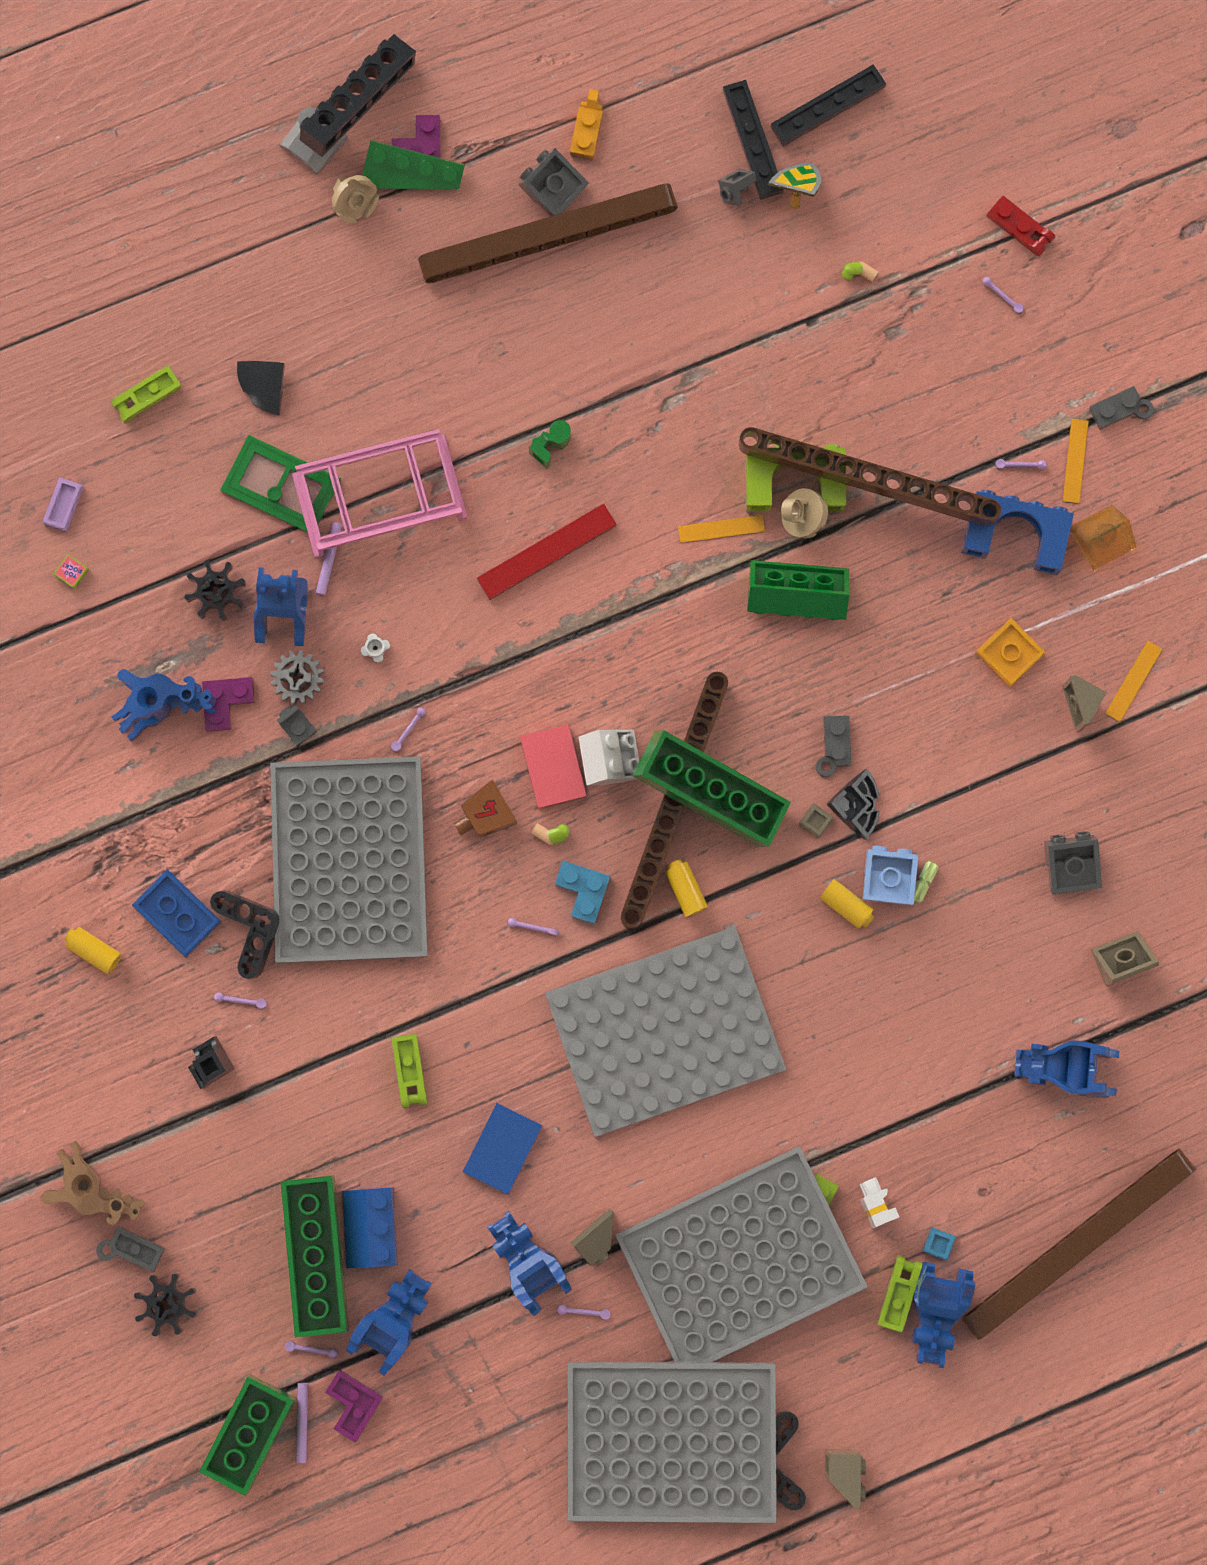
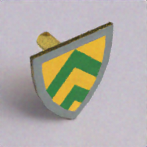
(799, 180)

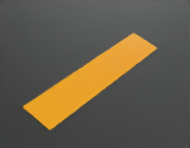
(1075, 460)
(721, 528)
(1133, 681)

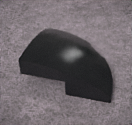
(262, 383)
(857, 804)

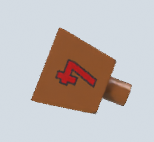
(485, 812)

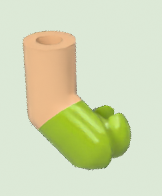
(859, 268)
(553, 835)

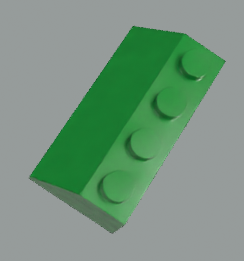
(798, 590)

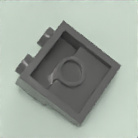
(552, 182)
(1073, 863)

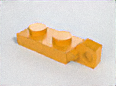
(587, 127)

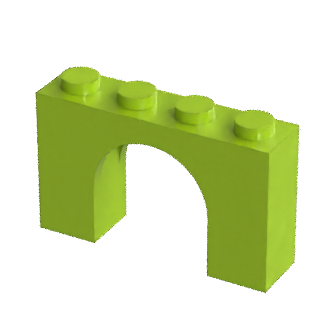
(759, 482)

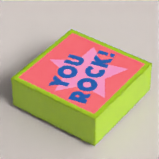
(71, 571)

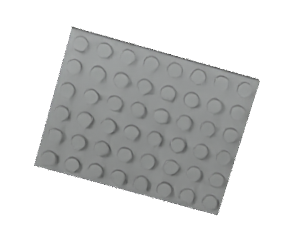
(348, 859)
(665, 1031)
(741, 1260)
(672, 1442)

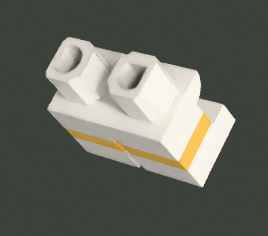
(874, 1203)

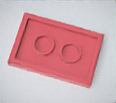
(553, 766)

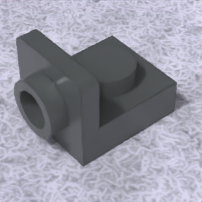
(733, 184)
(296, 725)

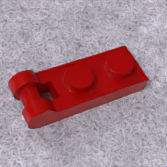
(1020, 225)

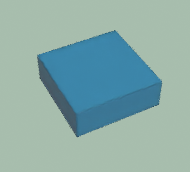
(939, 1243)

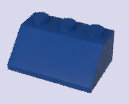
(370, 1228)

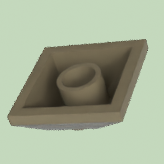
(596, 1239)

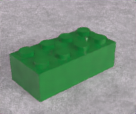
(247, 1435)

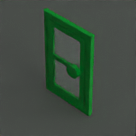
(265, 481)

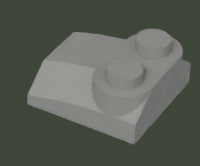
(302, 151)

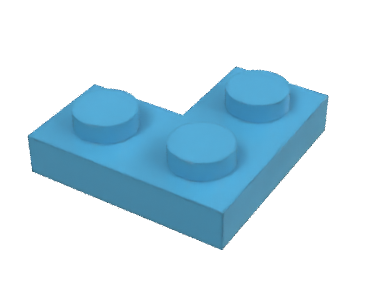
(589, 886)

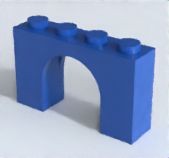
(1050, 523)

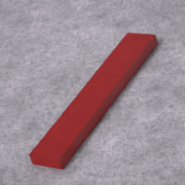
(546, 551)

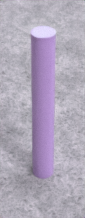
(327, 563)
(302, 1412)

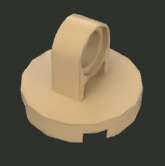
(354, 198)
(804, 513)

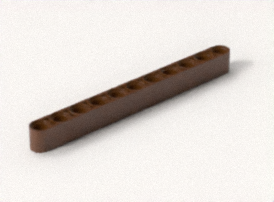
(547, 233)
(881, 473)
(672, 812)
(1078, 1244)

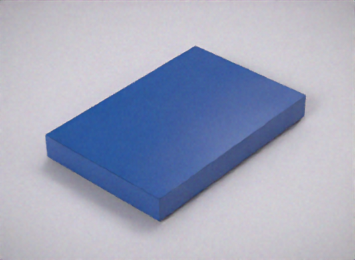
(176, 913)
(502, 1148)

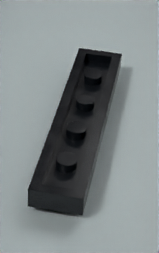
(828, 105)
(752, 137)

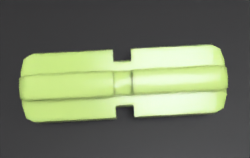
(926, 877)

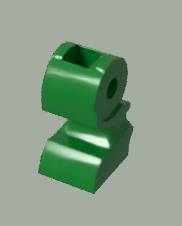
(558, 437)

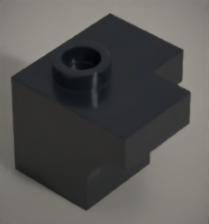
(210, 1062)

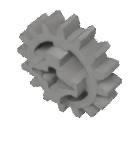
(286, 676)

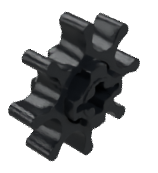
(205, 588)
(177, 1308)

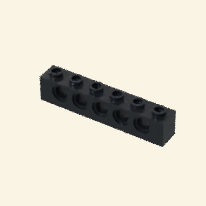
(323, 138)

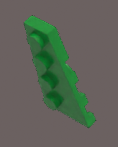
(406, 169)

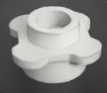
(372, 641)

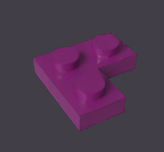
(427, 136)
(227, 693)
(360, 1404)

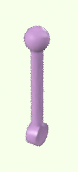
(1017, 308)
(1000, 464)
(396, 746)
(512, 922)
(219, 997)
(562, 1309)
(290, 1346)

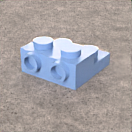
(890, 876)

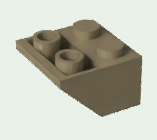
(844, 1471)

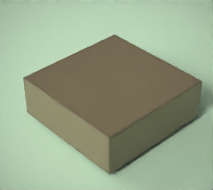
(816, 820)

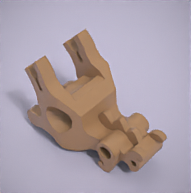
(83, 1191)

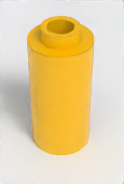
(685, 888)
(847, 904)
(92, 950)

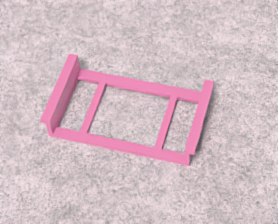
(387, 526)

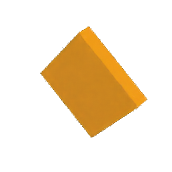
(1010, 652)

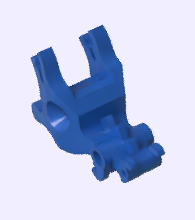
(280, 598)
(155, 697)
(1067, 1066)
(530, 1266)
(938, 1307)
(391, 1324)

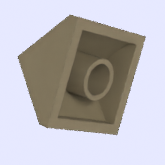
(1082, 700)
(1124, 958)

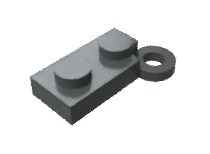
(1120, 407)
(836, 744)
(132, 1248)

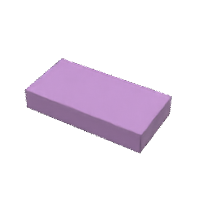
(63, 504)

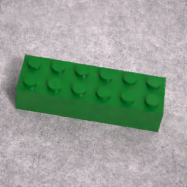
(711, 788)
(314, 1256)

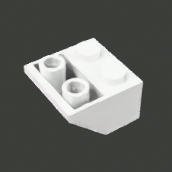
(609, 756)

